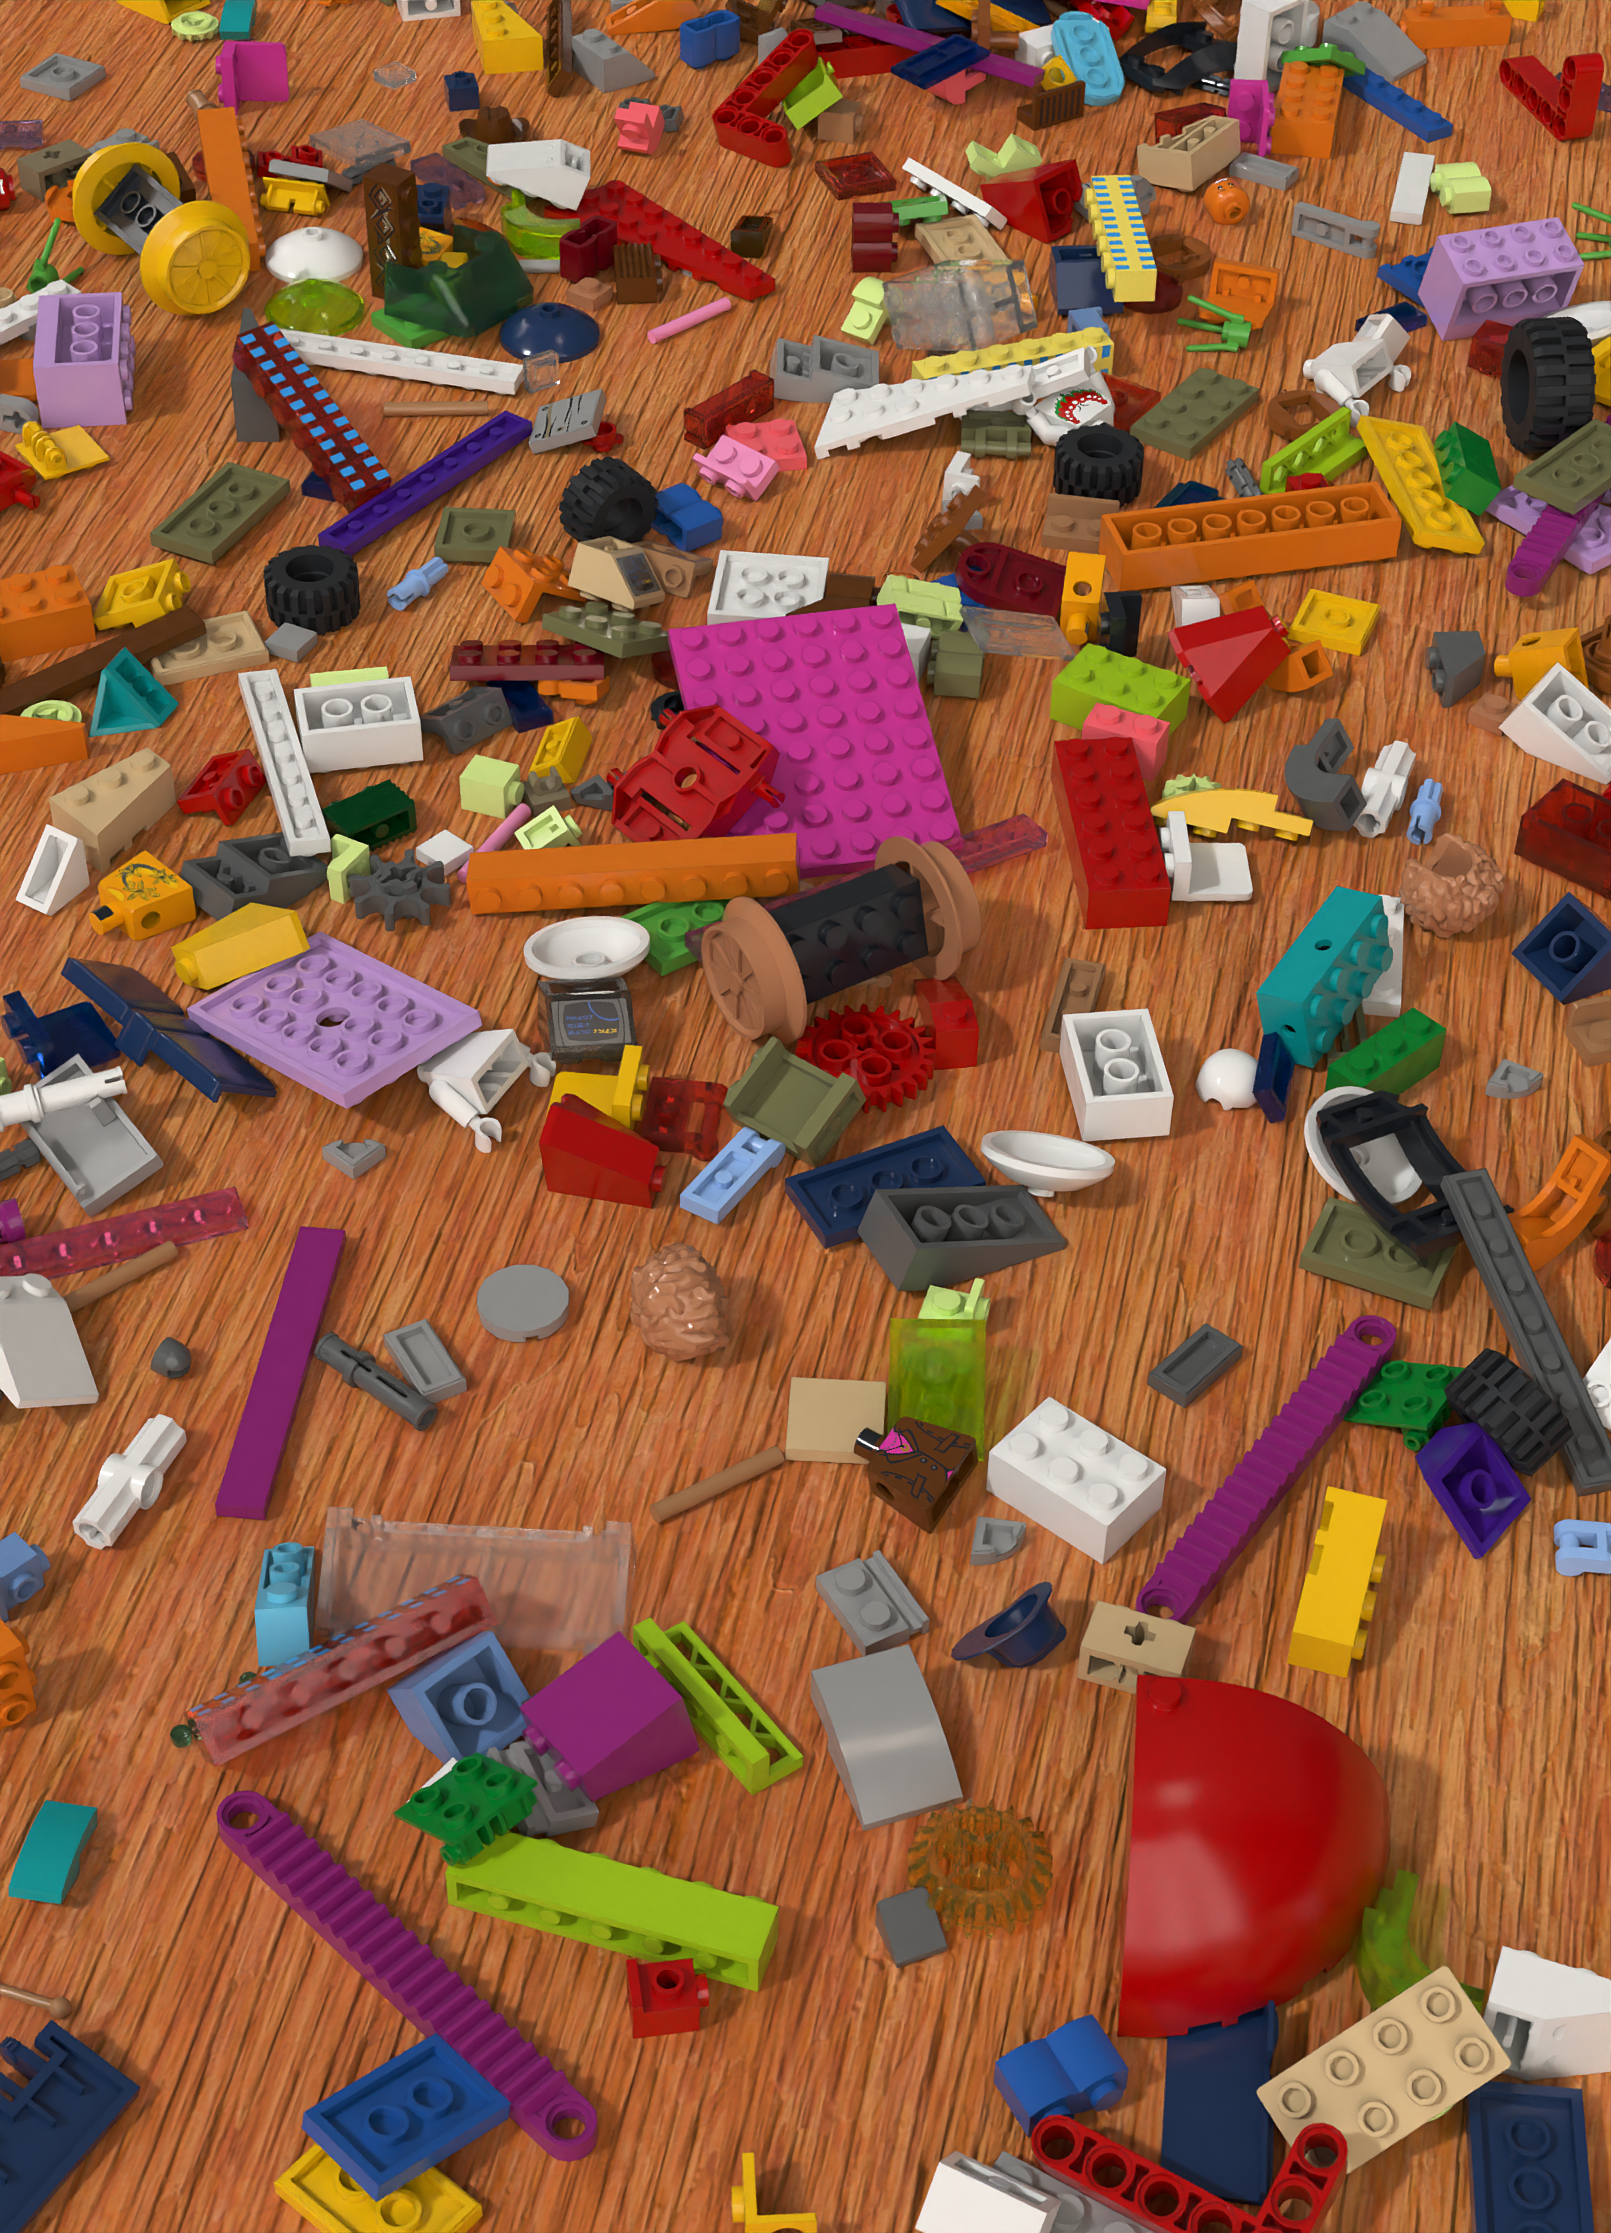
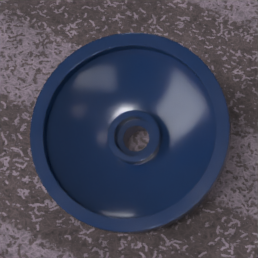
(549, 327)

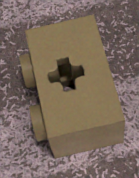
(51, 167)

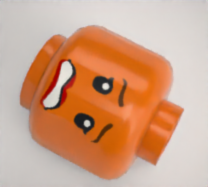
(1226, 201)

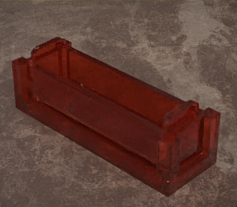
(736, 404)

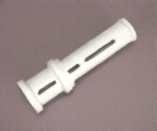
(34, 1102)

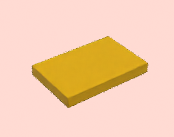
(340, 2205)

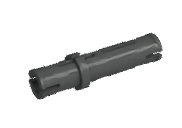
(361, 1371)

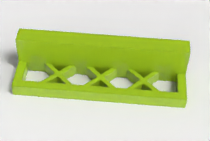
(1315, 453)
(713, 1714)

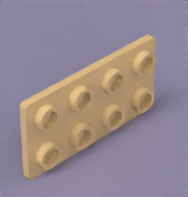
(1388, 2071)

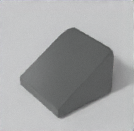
(909, 1927)

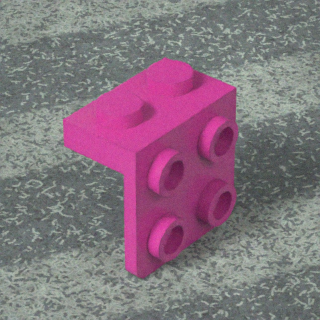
(252, 72)

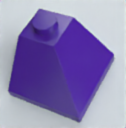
(1472, 1484)

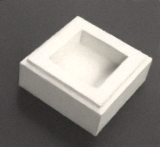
(444, 848)

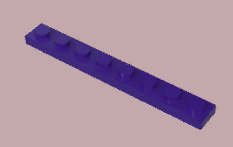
(426, 483)

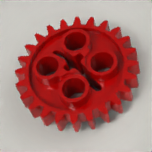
(875, 1049)

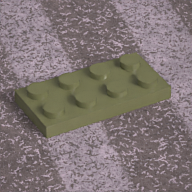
(1194, 413)
(1571, 471)
(220, 512)

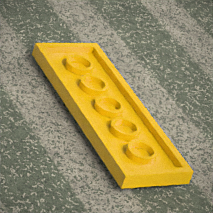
(1412, 477)

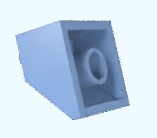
(463, 1699)

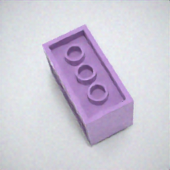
(1499, 276)
(84, 360)

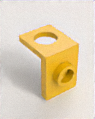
(1053, 76)
(745, 2207)

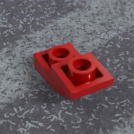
(301, 154)

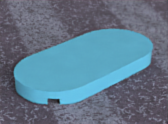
(1090, 56)

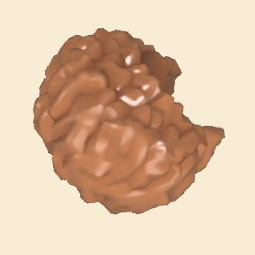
(1453, 888)
(679, 1303)

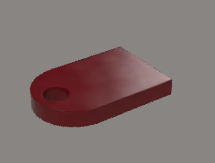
(1011, 579)

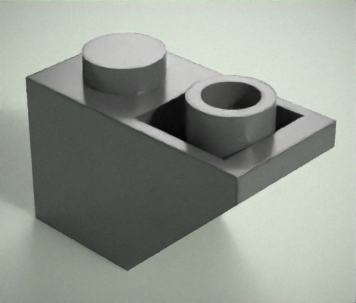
(1455, 664)

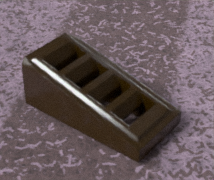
(751, 236)

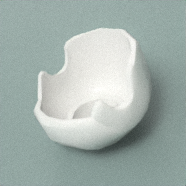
(1228, 1078)

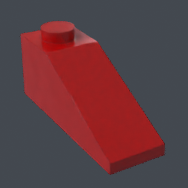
(949, 1020)

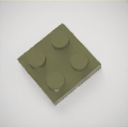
(473, 534)

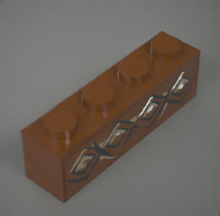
(391, 221)

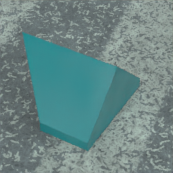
(129, 698)

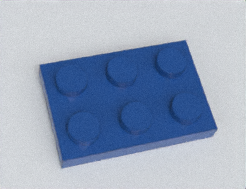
(405, 2116)

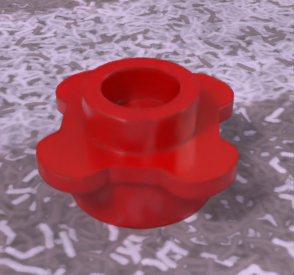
(606, 437)

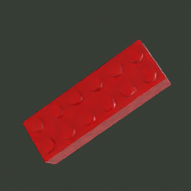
(1110, 834)

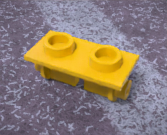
(308, 196)

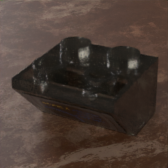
(585, 1019)

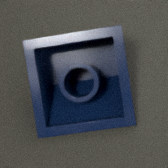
(1569, 951)

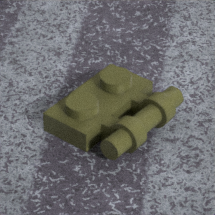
(995, 434)

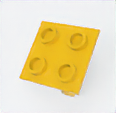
(60, 451)

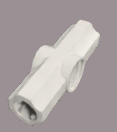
(1385, 788)
(129, 1482)

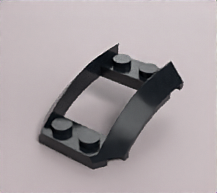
(1208, 58)
(1376, 1116)

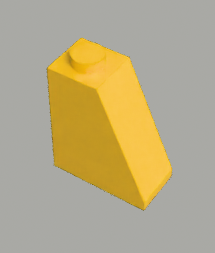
(239, 945)

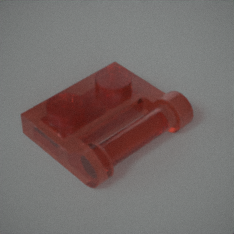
(670, 1111)

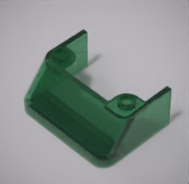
(462, 298)

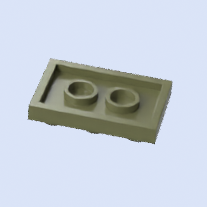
(607, 630)
(1357, 1253)

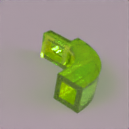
(530, 234)
(1383, 1950)

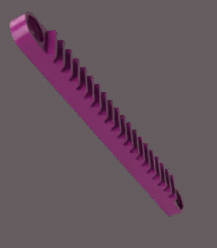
(1546, 547)
(1268, 1471)
(407, 1972)

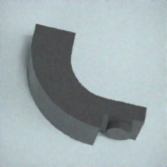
(1311, 775)

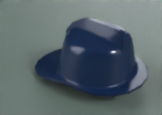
(1017, 1634)

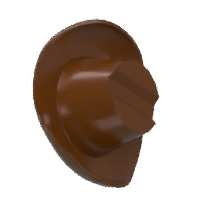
(495, 126)

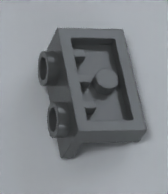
(468, 718)

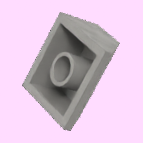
(606, 62)

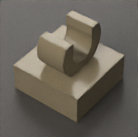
(545, 792)

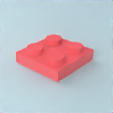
(773, 439)

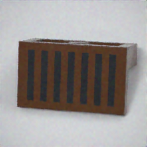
(1053, 106)

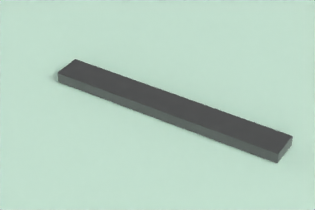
(1530, 1323)

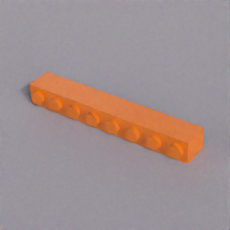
(230, 173)
(633, 873)

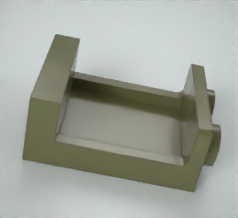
(793, 1102)

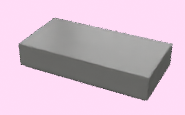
(1264, 171)
(425, 1361)

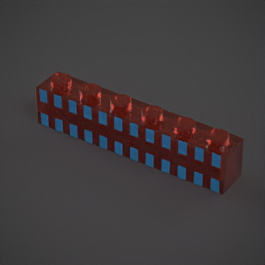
(309, 416)
(339, 1669)

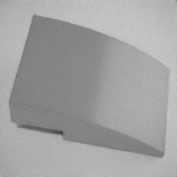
(821, 369)
(885, 1737)

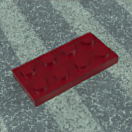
(525, 662)

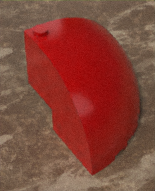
(1242, 1853)

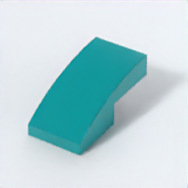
(237, 19)
(52, 1852)

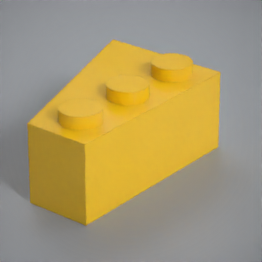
(505, 39)
(1338, 1584)

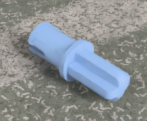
(417, 583)
(1425, 812)

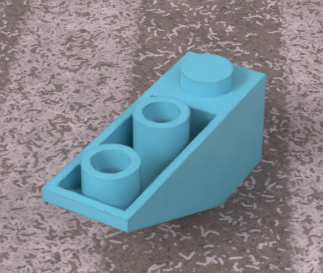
(285, 1603)

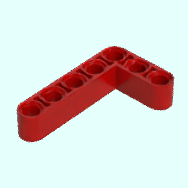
(864, 54)
(1562, 106)
(742, 119)
(1196, 2206)

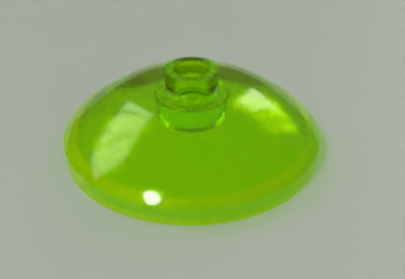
(315, 307)

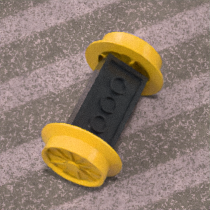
(189, 252)

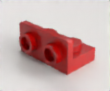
(1114, 16)
(224, 785)

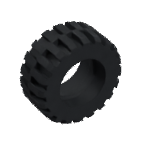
(1546, 382)

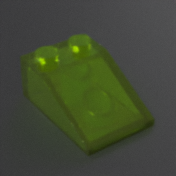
(939, 1374)

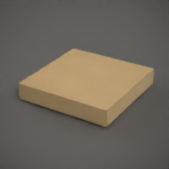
(829, 1417)

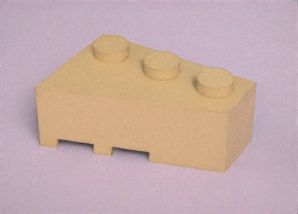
(1191, 156)
(115, 805)

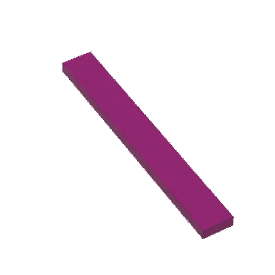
(919, 41)
(281, 1374)

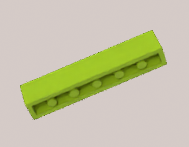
(618, 1907)

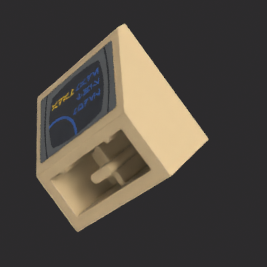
(616, 573)

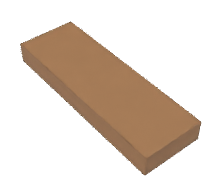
(1074, 994)

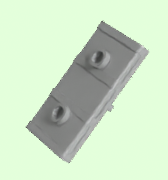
(92, 1145)

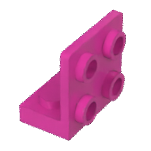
(1254, 108)

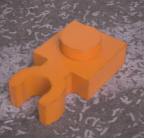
(582, 691)

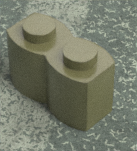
(956, 665)

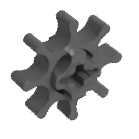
(399, 890)

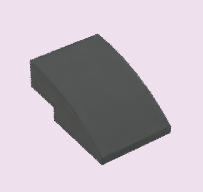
(252, 871)

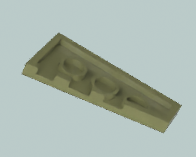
(472, 157)

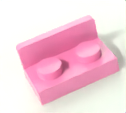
(737, 468)

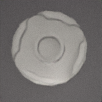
(523, 1303)

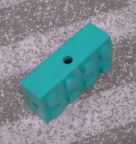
(1326, 974)

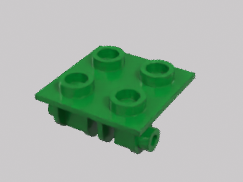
(1407, 1398)
(470, 1805)

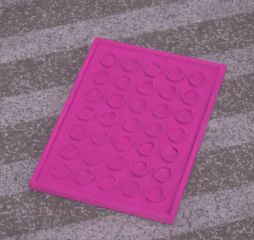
(847, 726)

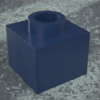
(461, 91)

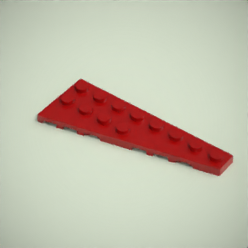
(671, 238)

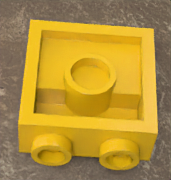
(141, 595)

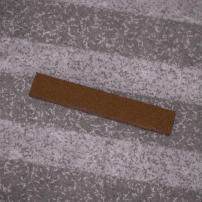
(558, 45)
(86, 667)

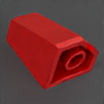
(1037, 198)
(1231, 655)
(597, 1156)

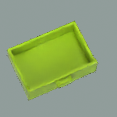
(812, 95)

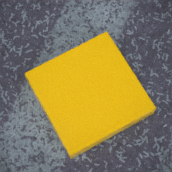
(1335, 621)

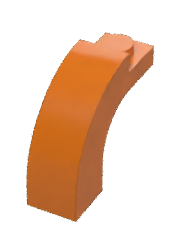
(1305, 663)
(1565, 1202)

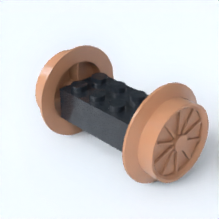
(778, 961)

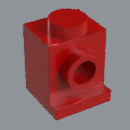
(665, 1997)

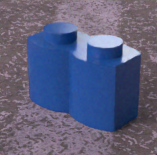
(710, 38)
(686, 518)
(1062, 2074)

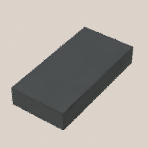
(1195, 1365)

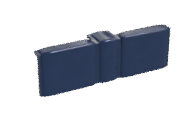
(931, 18)
(159, 1025)
(1212, 2116)

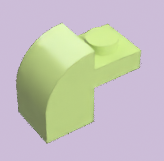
(1013, 156)
(867, 312)

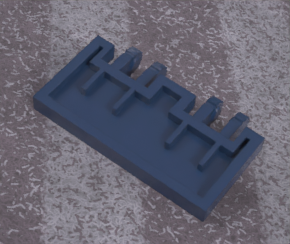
(53, 2119)

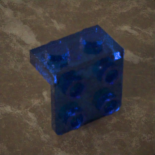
(58, 1036)

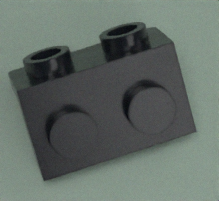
(1120, 622)

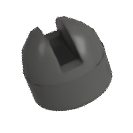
(171, 1359)

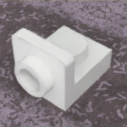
(959, 476)

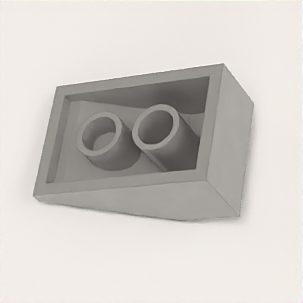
(1373, 40)

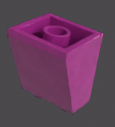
(609, 1721)

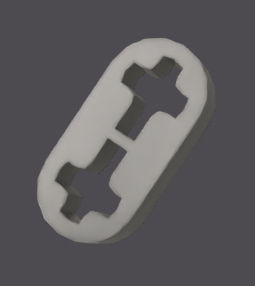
(12, 421)

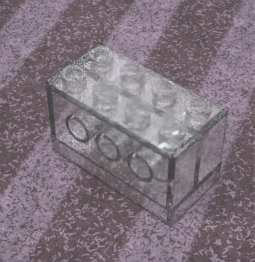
(960, 305)

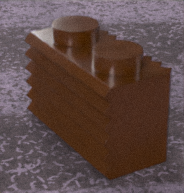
(637, 273)

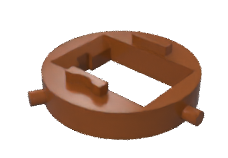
(1190, 266)
(1284, 424)

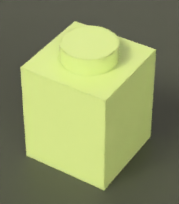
(491, 787)

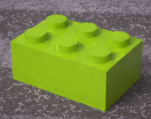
(1119, 681)

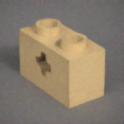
(1131, 1643)

